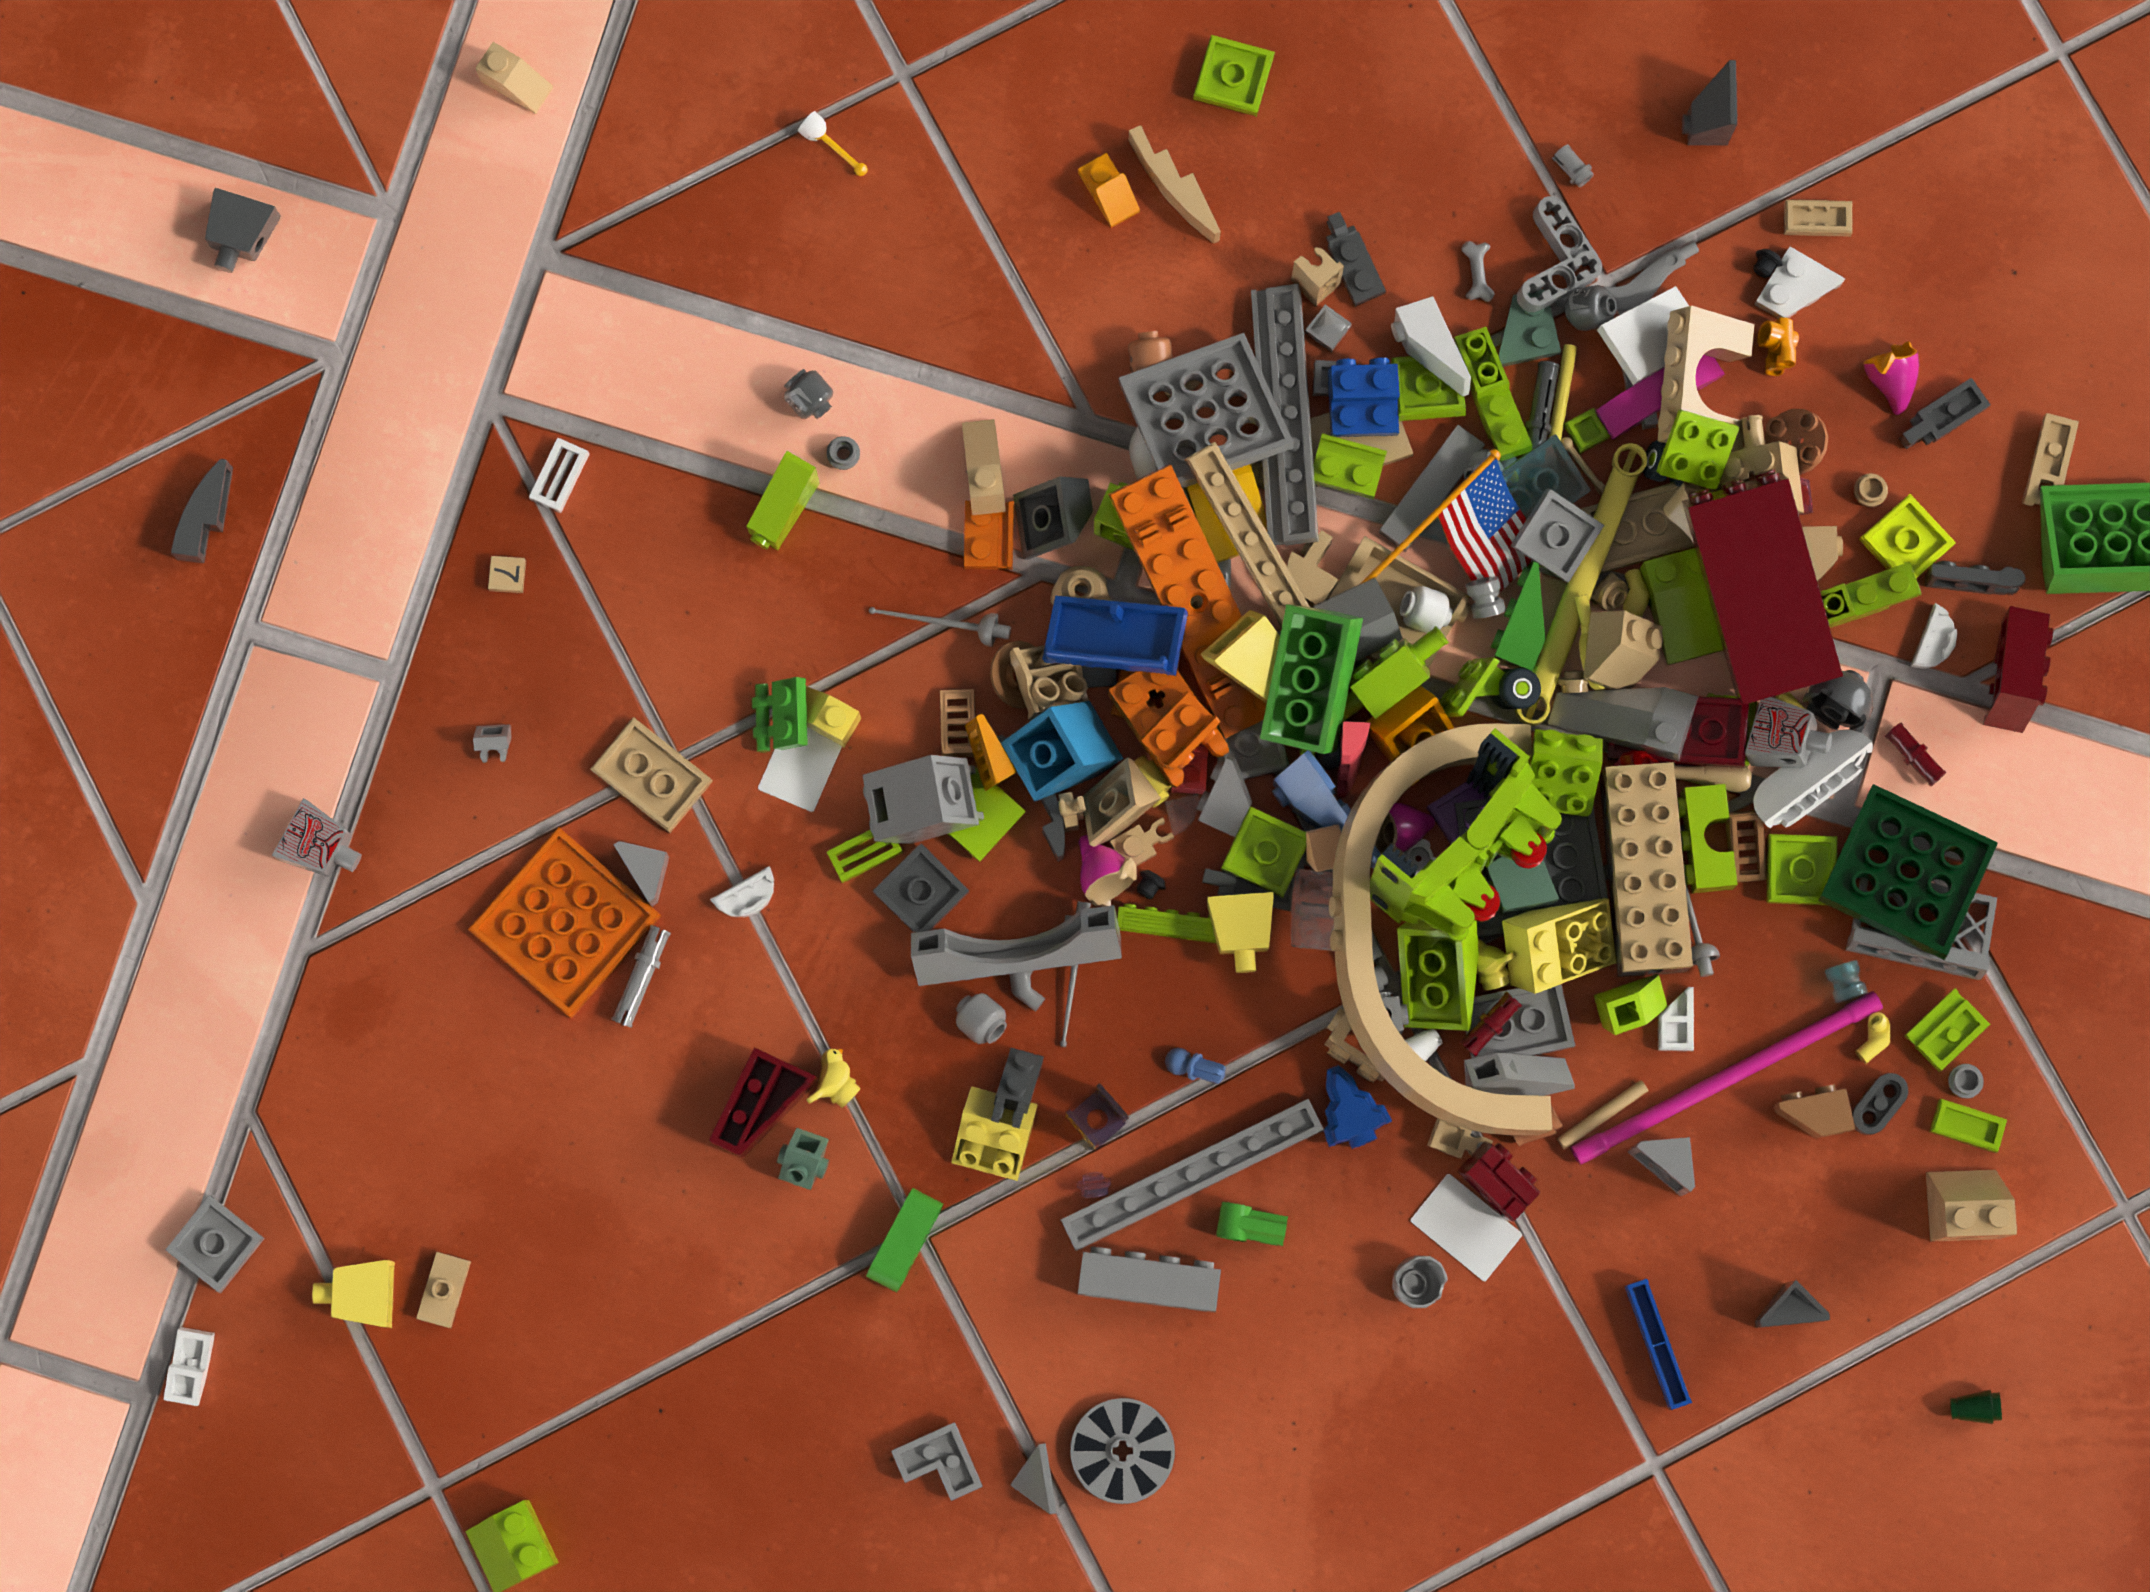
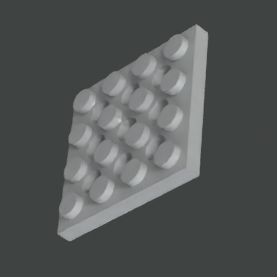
(1215, 393)

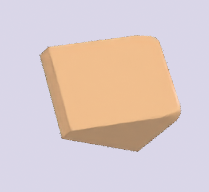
(1322, 847)

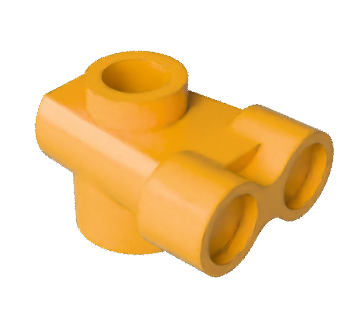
(1781, 345)

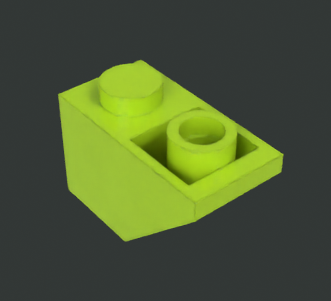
(1631, 1004)

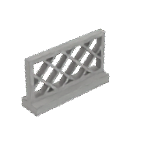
(1959, 960)

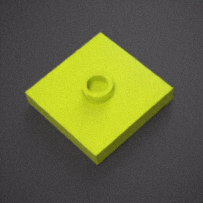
(1907, 536)

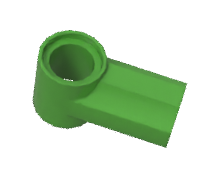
(1242, 1224)

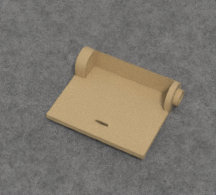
(1395, 582)

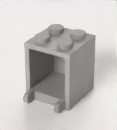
(921, 799)

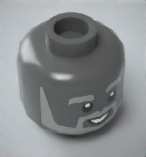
(1590, 307)
(808, 394)

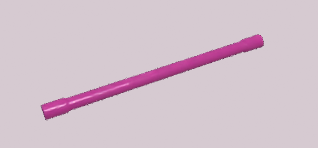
(1602, 1142)

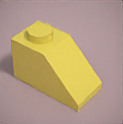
(830, 716)

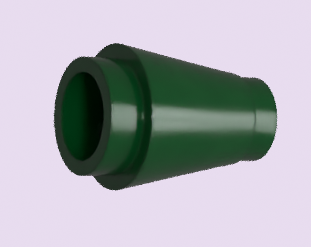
(1977, 1407)

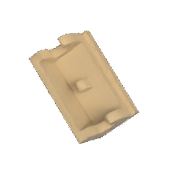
(1317, 281)

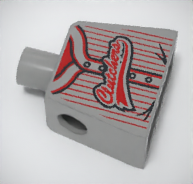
(1784, 736)
(316, 842)

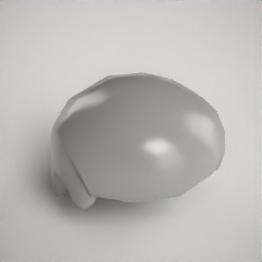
(1419, 1281)

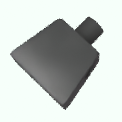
(238, 228)

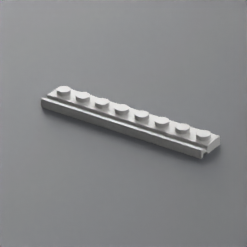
(1282, 359)

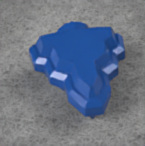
(1351, 1112)

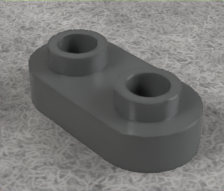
(1878, 1104)

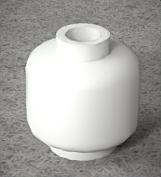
(1425, 609)

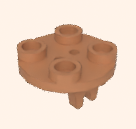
(1794, 426)

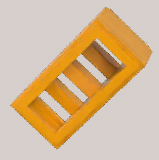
(990, 757)

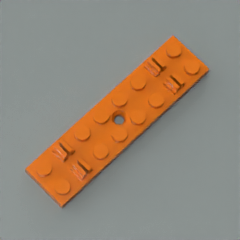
(1181, 567)

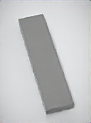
(1431, 486)

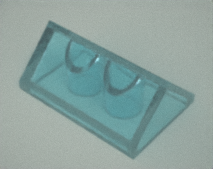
(1544, 468)

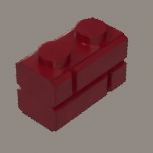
(1499, 1180)

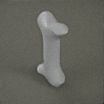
(1476, 254)

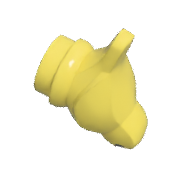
(1492, 966)
(835, 1079)

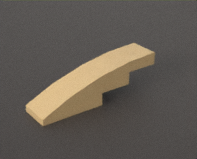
(1182, 192)

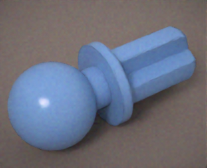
(1179, 1062)

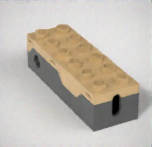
(1645, 866)

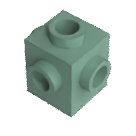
(800, 1165)

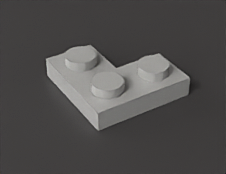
(940, 1451)

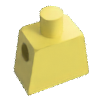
(1242, 926)
(360, 1293)

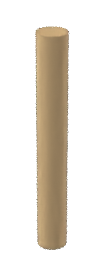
(1602, 1114)

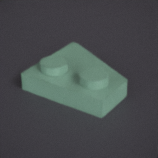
(1528, 334)

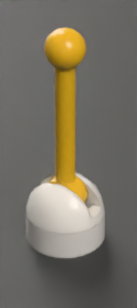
(814, 129)

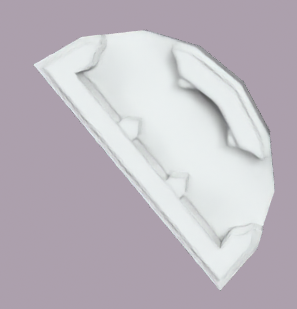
(1936, 640)
(747, 896)

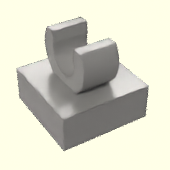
(492, 738)

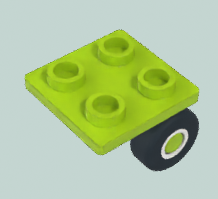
(1694, 451)
(1481, 677)

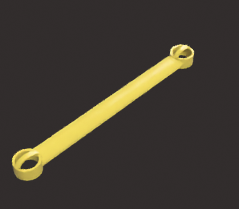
(1566, 619)

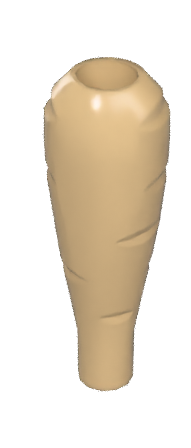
(1735, 778)

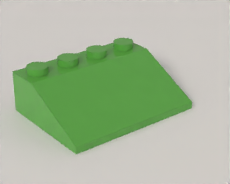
(2095, 537)

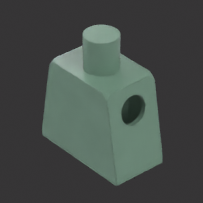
(1521, 887)

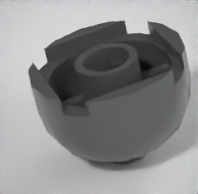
(1841, 701)

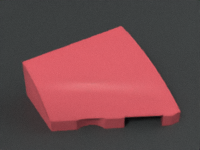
(1351, 754)

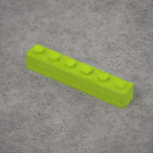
(1165, 923)

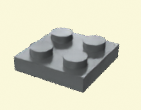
(920, 890)

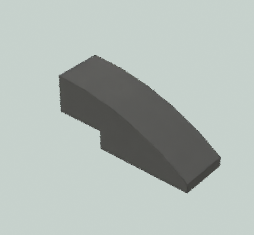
(203, 514)

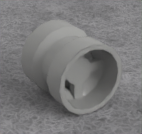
(1485, 593)

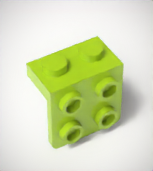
(1567, 769)

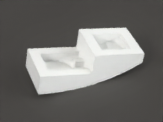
(189, 1366)

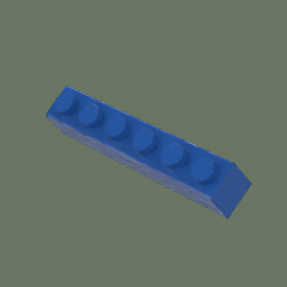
(1658, 1344)

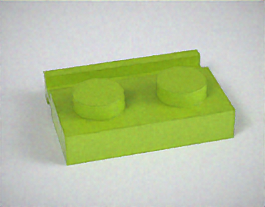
(1348, 466)
(1947, 1030)

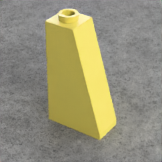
(1247, 653)

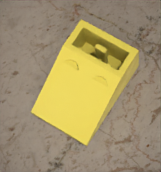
(1558, 944)

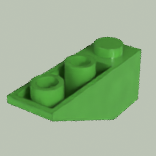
(1525, 630)

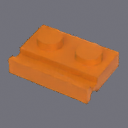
(989, 539)

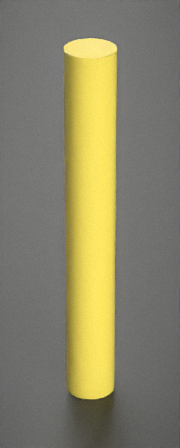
(1563, 390)

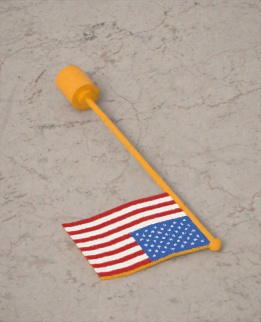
(1479, 526)

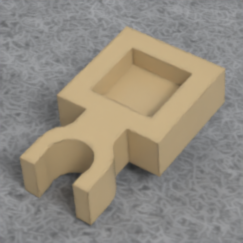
(1139, 844)
(1454, 1139)

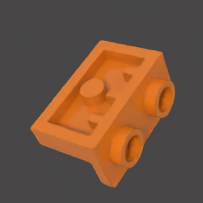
(1180, 732)

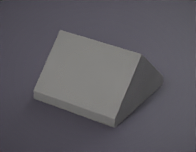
(1378, 617)
(1668, 1161)

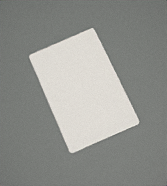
(801, 772)
(1466, 1227)

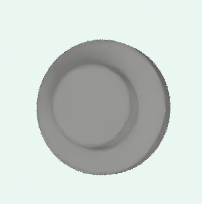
(1965, 1081)

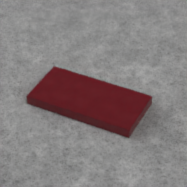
(1714, 735)

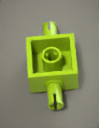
(1392, 675)

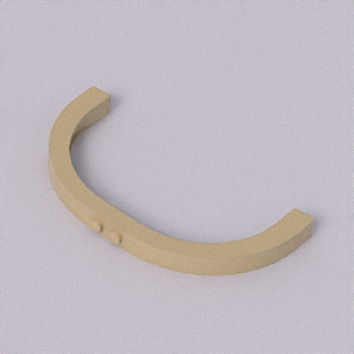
(1354, 951)

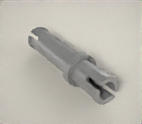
(641, 976)

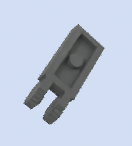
(1974, 579)
(1017, 1085)

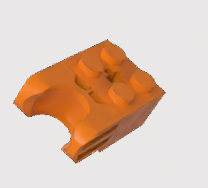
(1131, 701)

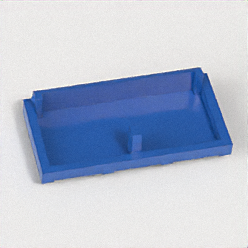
(1115, 635)

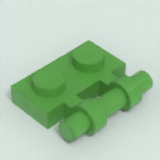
(788, 712)

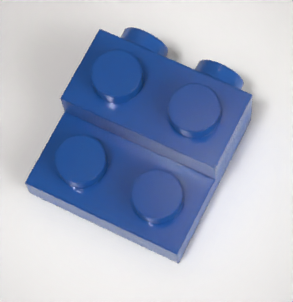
(1363, 398)

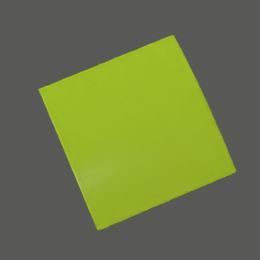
(999, 816)

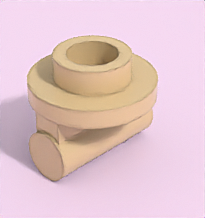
(1610, 593)

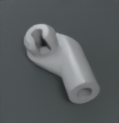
(1022, 989)

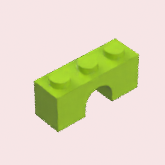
(1706, 868)

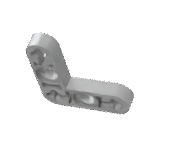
(1570, 258)

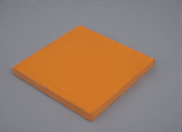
(564, 922)

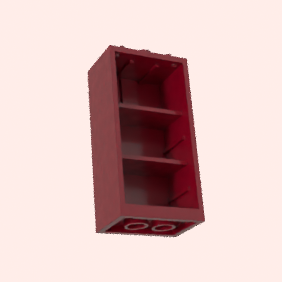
(1762, 586)

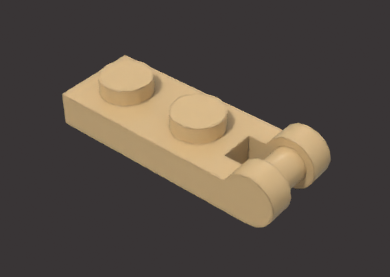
(2050, 456)

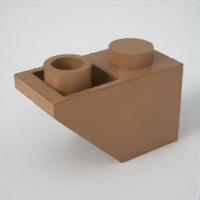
(1819, 1114)

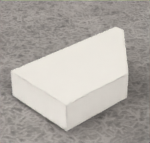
(1677, 1024)

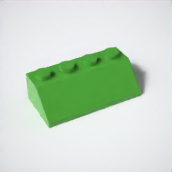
(1311, 678)

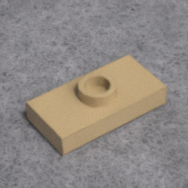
(1818, 218)
(443, 1290)

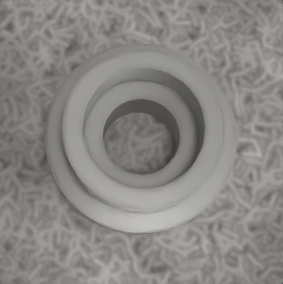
(843, 443)

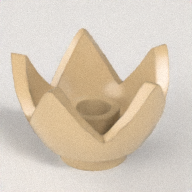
(1081, 575)

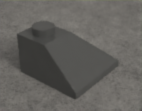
(1714, 111)
(1052, 514)

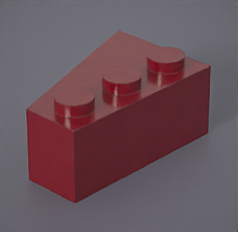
(2019, 669)
(759, 1101)

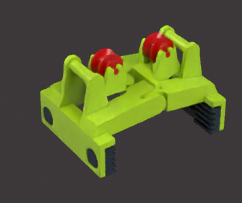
(1452, 888)

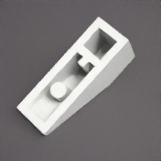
(1431, 343)

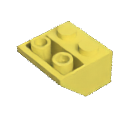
(989, 1144)

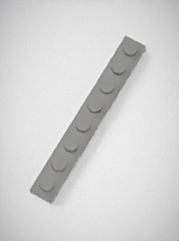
(1192, 1175)

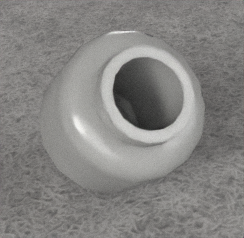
(981, 1018)

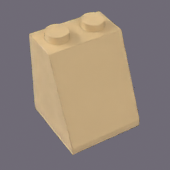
(1969, 1206)

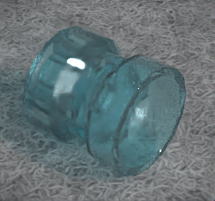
(1846, 981)

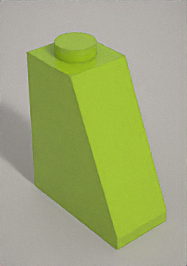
(783, 501)

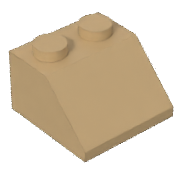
(1620, 648)

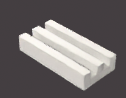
(547, 501)

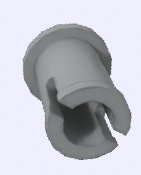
(1573, 166)

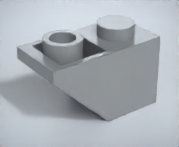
(1228, 800)

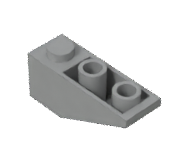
(1518, 1074)

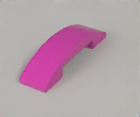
(1645, 398)

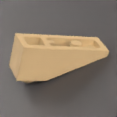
(983, 467)

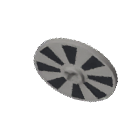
(1142, 1471)

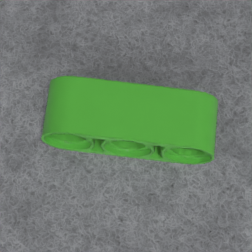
(904, 1240)

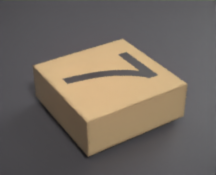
(507, 574)

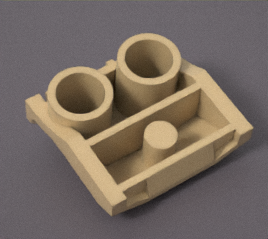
(1046, 683)

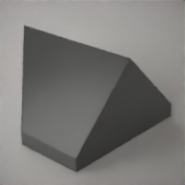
(1792, 1306)

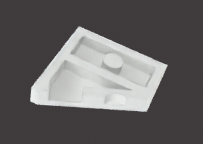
(1796, 285)

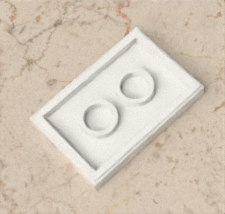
(1641, 335)

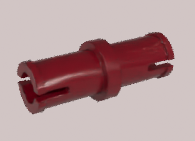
(1915, 754)
(1490, 1023)

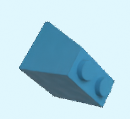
(1061, 749)

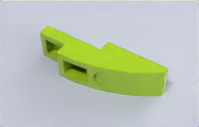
(1492, 394)
(1870, 594)

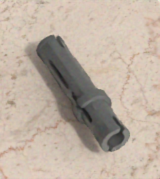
(1538, 424)

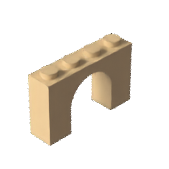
(1690, 336)

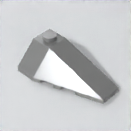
(1633, 718)

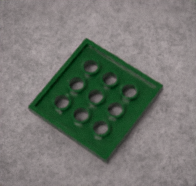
(1917, 892)

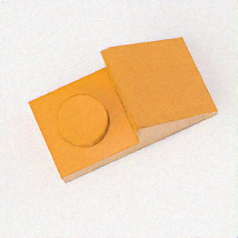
(1109, 190)

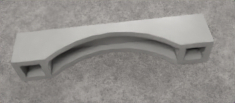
(950, 957)

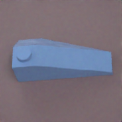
(1310, 795)

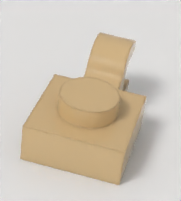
(1071, 810)

